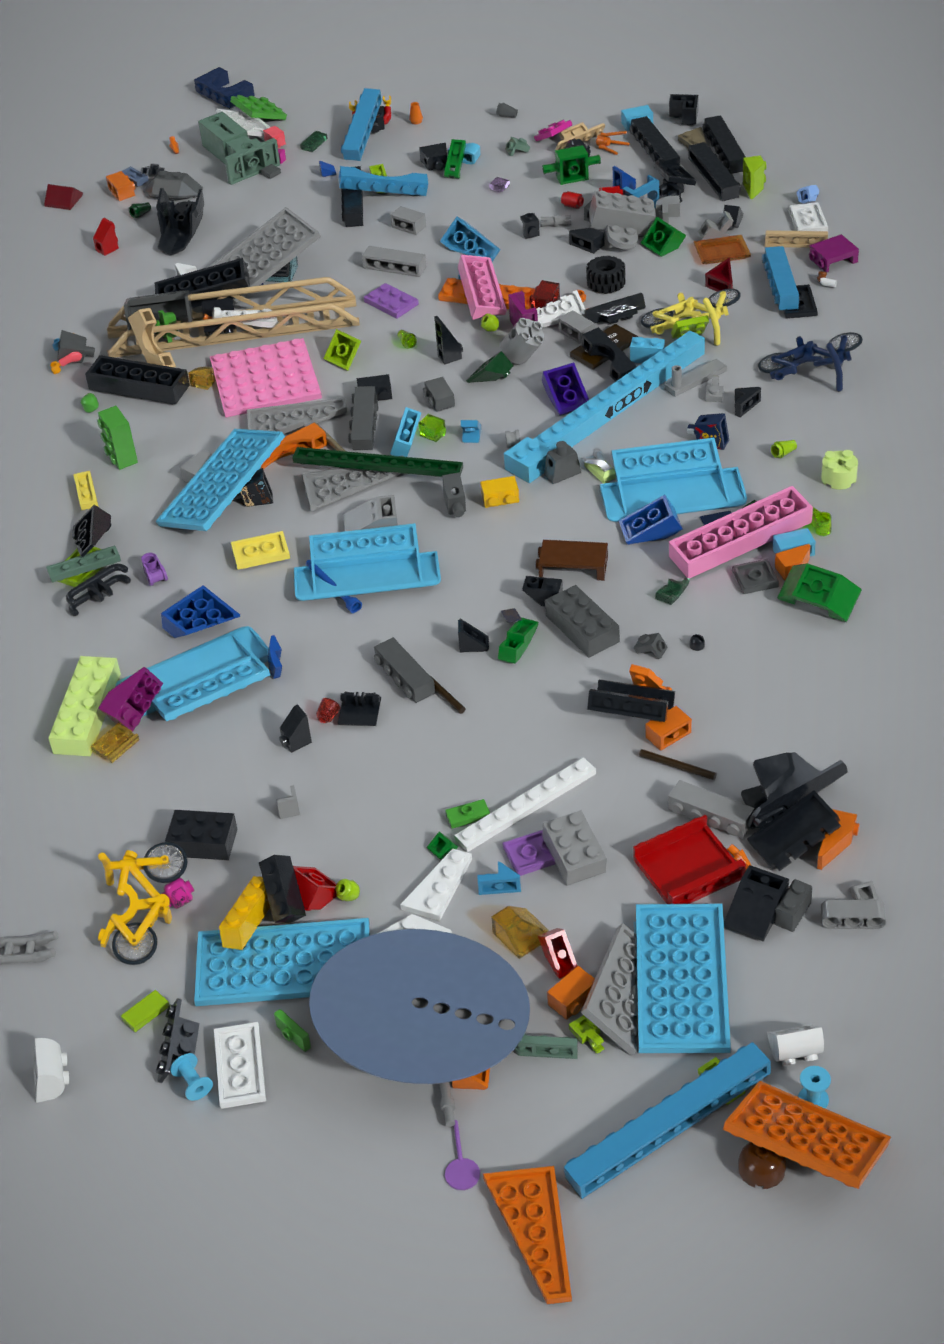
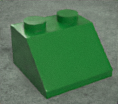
(662, 237)

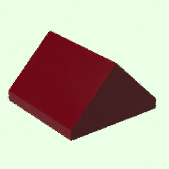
(62, 197)

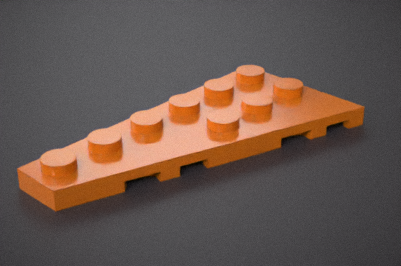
(533, 1216)

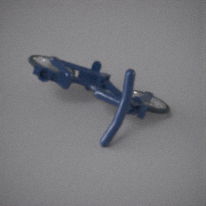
(837, 350)

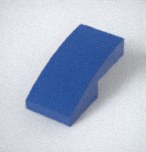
(274, 655)

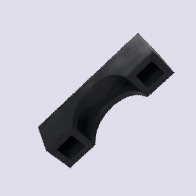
(598, 343)

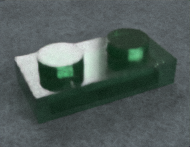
(313, 141)

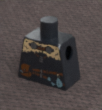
(256, 491)

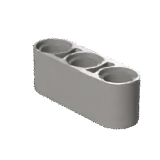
(853, 914)

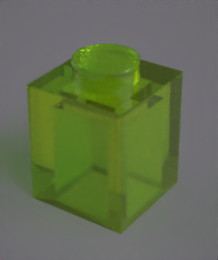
(432, 427)

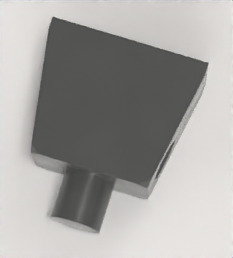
(561, 463)
(455, 502)

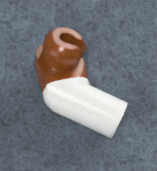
(825, 281)

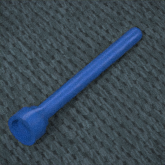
(352, 603)

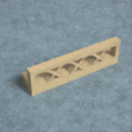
(796, 239)

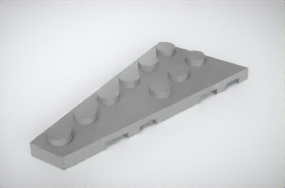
(294, 416)
(336, 483)
(614, 996)

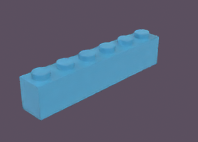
(361, 124)
(780, 278)

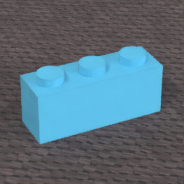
(405, 432)

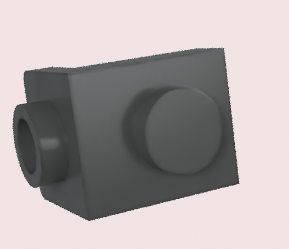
(651, 642)

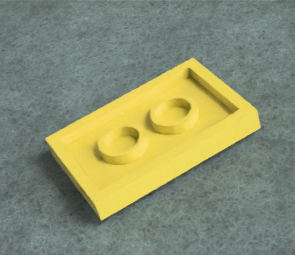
(260, 550)

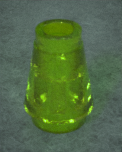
(407, 339)

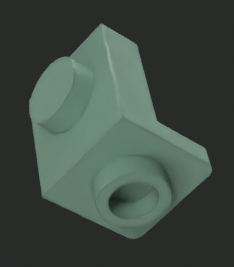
(515, 143)

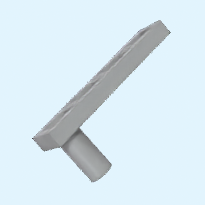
(683, 383)

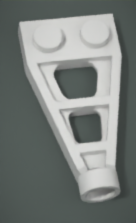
(266, 322)

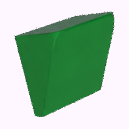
(441, 845)

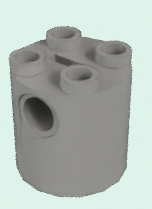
(522, 340)

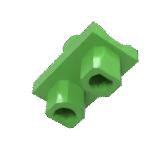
(166, 319)

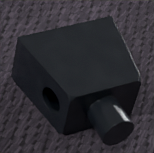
(434, 156)

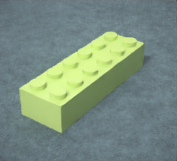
(79, 716)

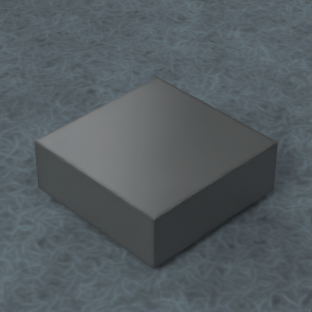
(270, 171)

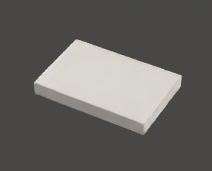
(808, 217)

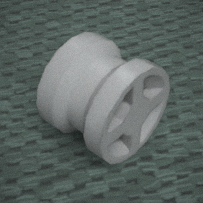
(512, 438)

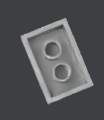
(574, 847)

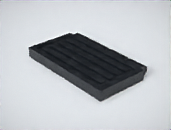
(793, 830)

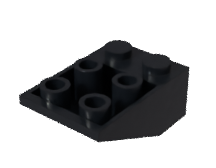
(755, 903)

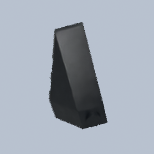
(90, 529)

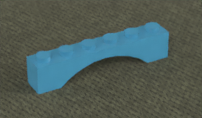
(359, 180)

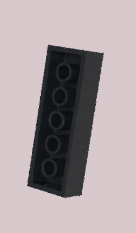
(214, 278)
(137, 379)

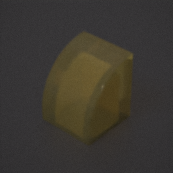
(202, 377)

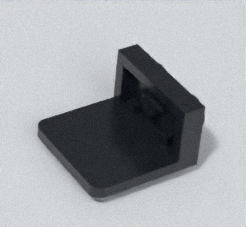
(223, 304)

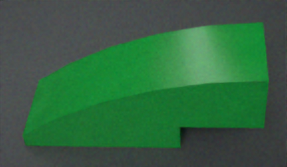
(517, 640)

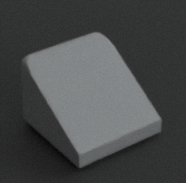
(864, 891)

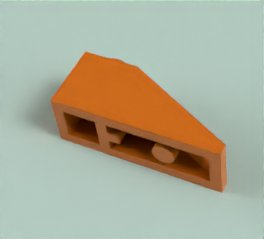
(839, 839)

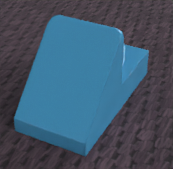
(471, 431)
(504, 882)

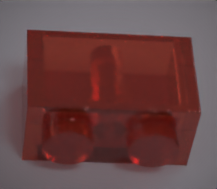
(545, 293)

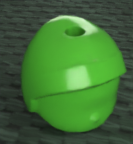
(89, 402)

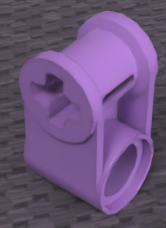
(153, 569)

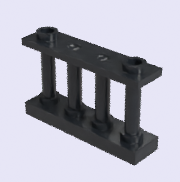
(631, 700)

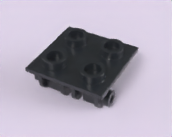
(358, 709)

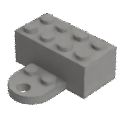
(621, 217)

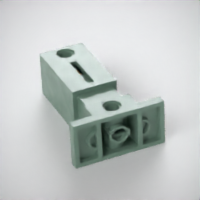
(232, 146)

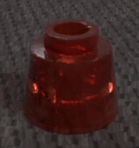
(327, 710)

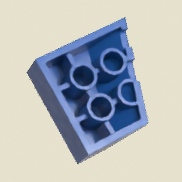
(196, 612)

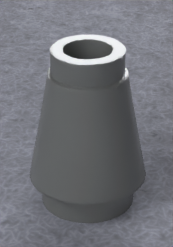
(506, 111)

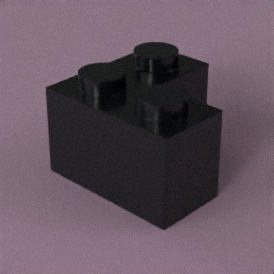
(684, 106)

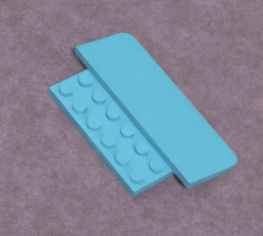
(682, 471)
(366, 563)
(208, 672)

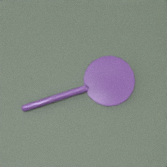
(462, 1172)

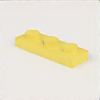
(85, 490)

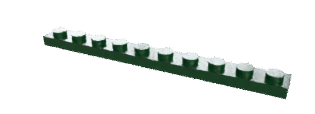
(376, 462)

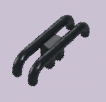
(95, 586)

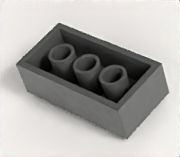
(582, 621)

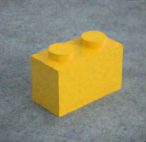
(499, 491)

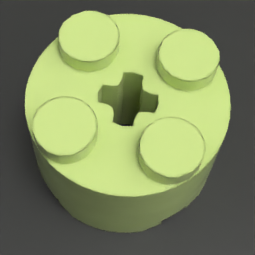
(839, 469)

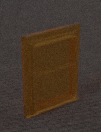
(720, 249)

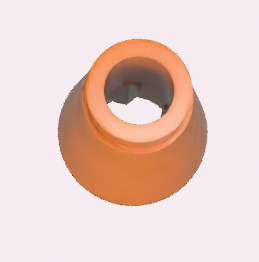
(415, 113)

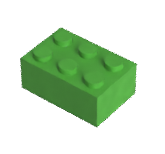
(117, 437)

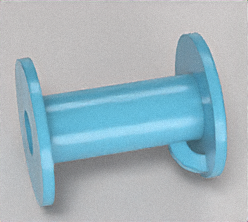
(815, 1082)
(198, 1086)

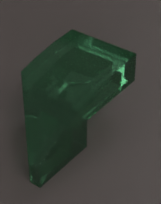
(672, 591)

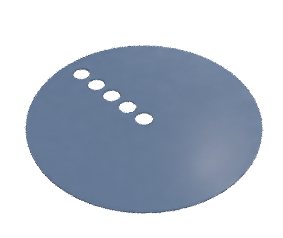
(368, 1015)

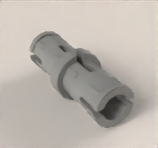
(555, 220)

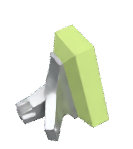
(599, 467)

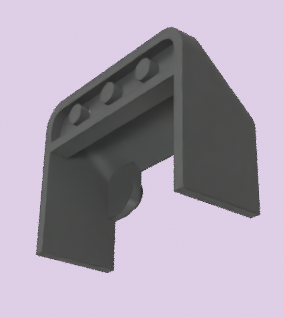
(176, 302)

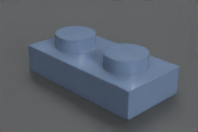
(135, 176)

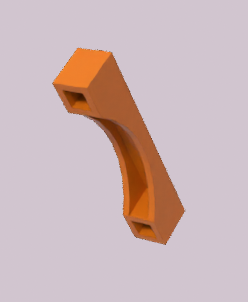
(307, 437)

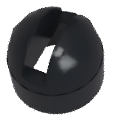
(697, 642)

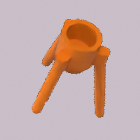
(604, 141)

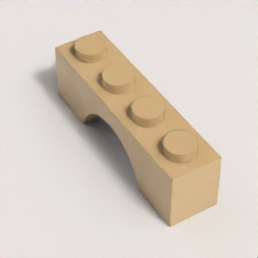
(143, 326)

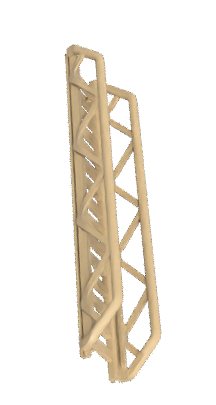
(292, 311)

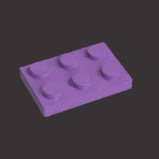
(391, 300)

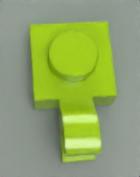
(586, 1031)

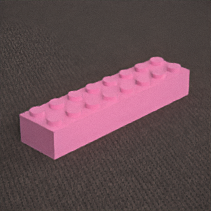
(740, 532)

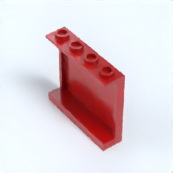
(687, 863)

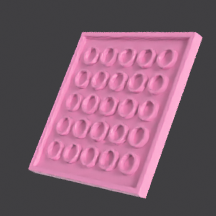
(265, 377)

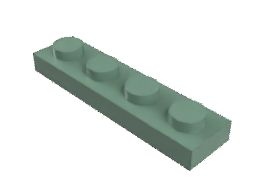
(83, 564)

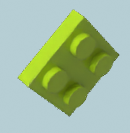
(695, 325)

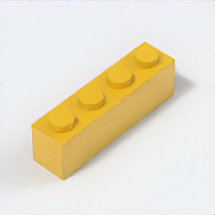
(245, 915)

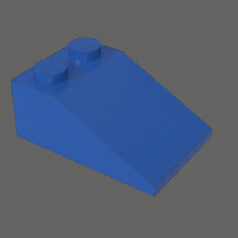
(651, 522)

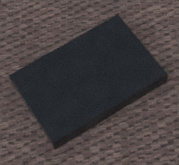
(675, 173)
(807, 305)

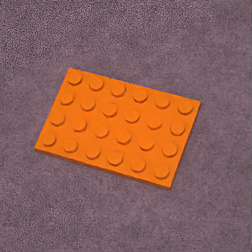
(807, 1134)

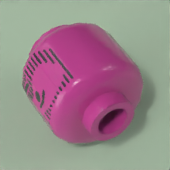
(179, 892)

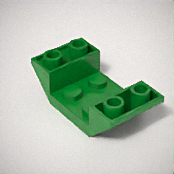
(821, 589)

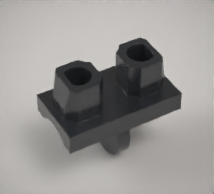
(671, 189)

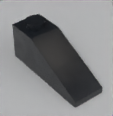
(447, 346)

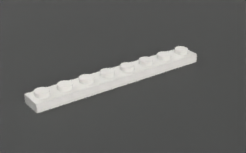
(525, 804)

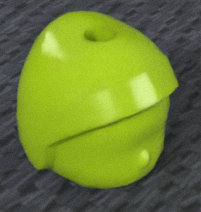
(490, 322)
(347, 890)

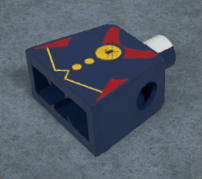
(711, 427)

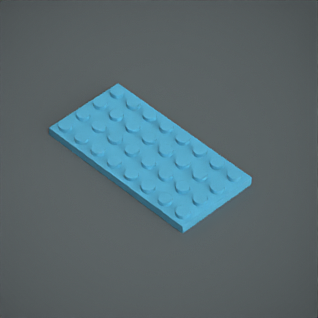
(220, 479)
(274, 963)
(682, 979)

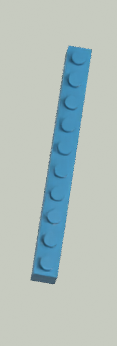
(666, 1120)

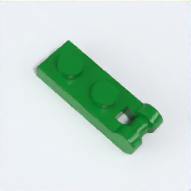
(455, 158)

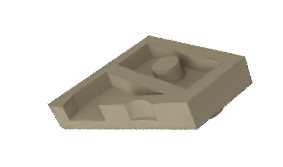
(692, 137)

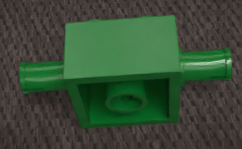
(571, 164)

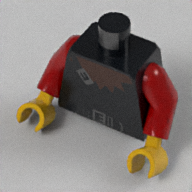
(383, 115)

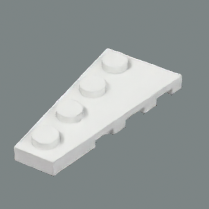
(552, 311)
(437, 889)

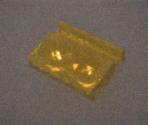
(115, 743)

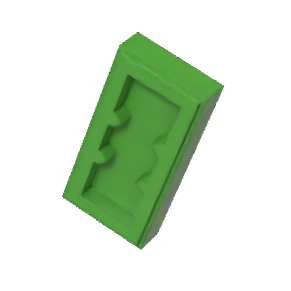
(467, 813)
(292, 1030)

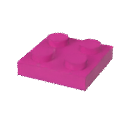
(552, 129)

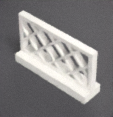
(253, 126)

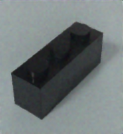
(282, 889)

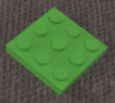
(258, 107)

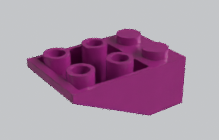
(131, 698)

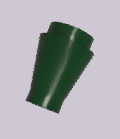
(139, 209)

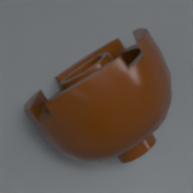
(761, 1166)

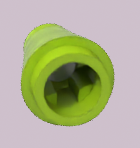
(782, 448)

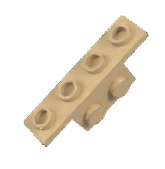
(579, 131)

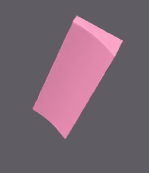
(481, 286)

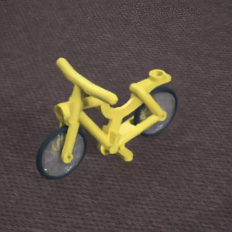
(715, 306)

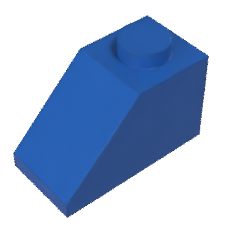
(623, 179)

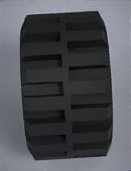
(605, 274)

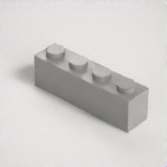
(394, 261)
(720, 811)

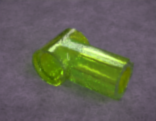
(822, 522)

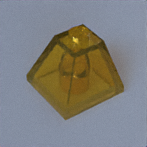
(517, 929)

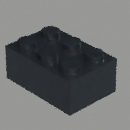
(203, 833)

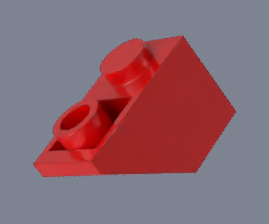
(105, 237)

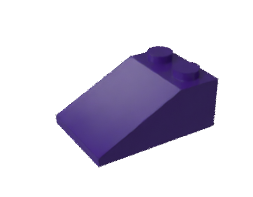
(564, 388)

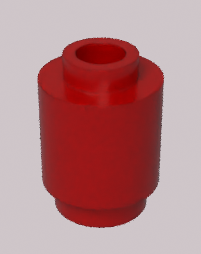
(572, 199)

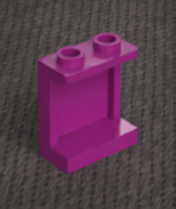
(832, 251)
(517, 308)

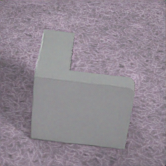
(288, 805)

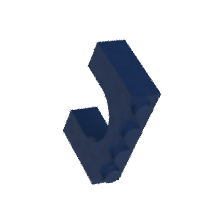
(212, 85)

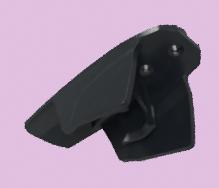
(178, 222)
(783, 783)

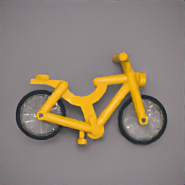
(162, 863)

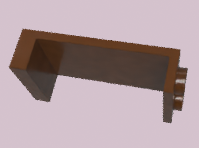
(573, 555)

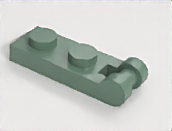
(548, 1047)

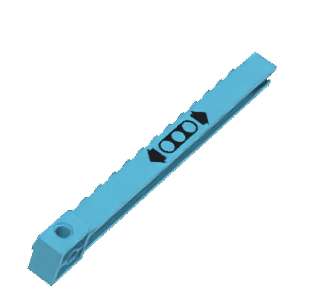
(529, 456)

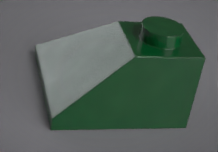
(492, 369)

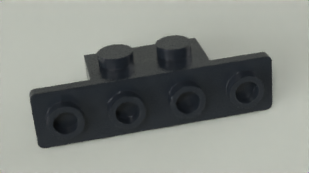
(616, 309)
(179, 1039)

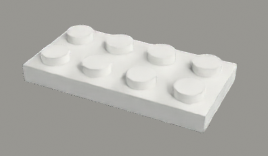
(239, 1065)

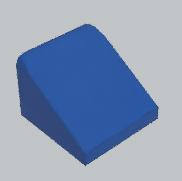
(326, 169)

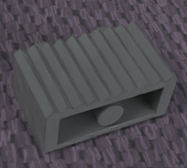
(439, 394)
(793, 905)

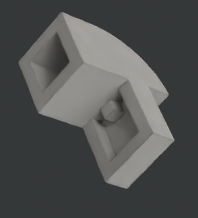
(668, 207)
(713, 230)

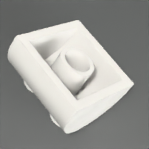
(795, 1043)
(48, 1069)

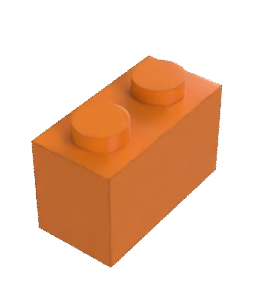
(120, 185)
(668, 732)
(570, 993)

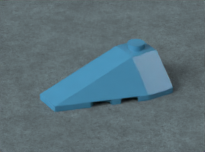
(468, 240)

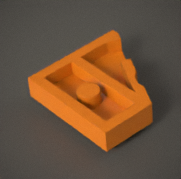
(646, 677)

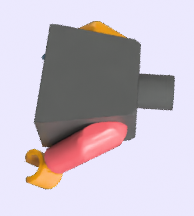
(70, 349)

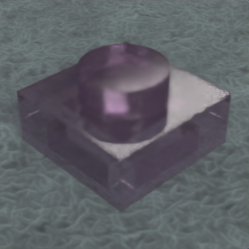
(499, 184)

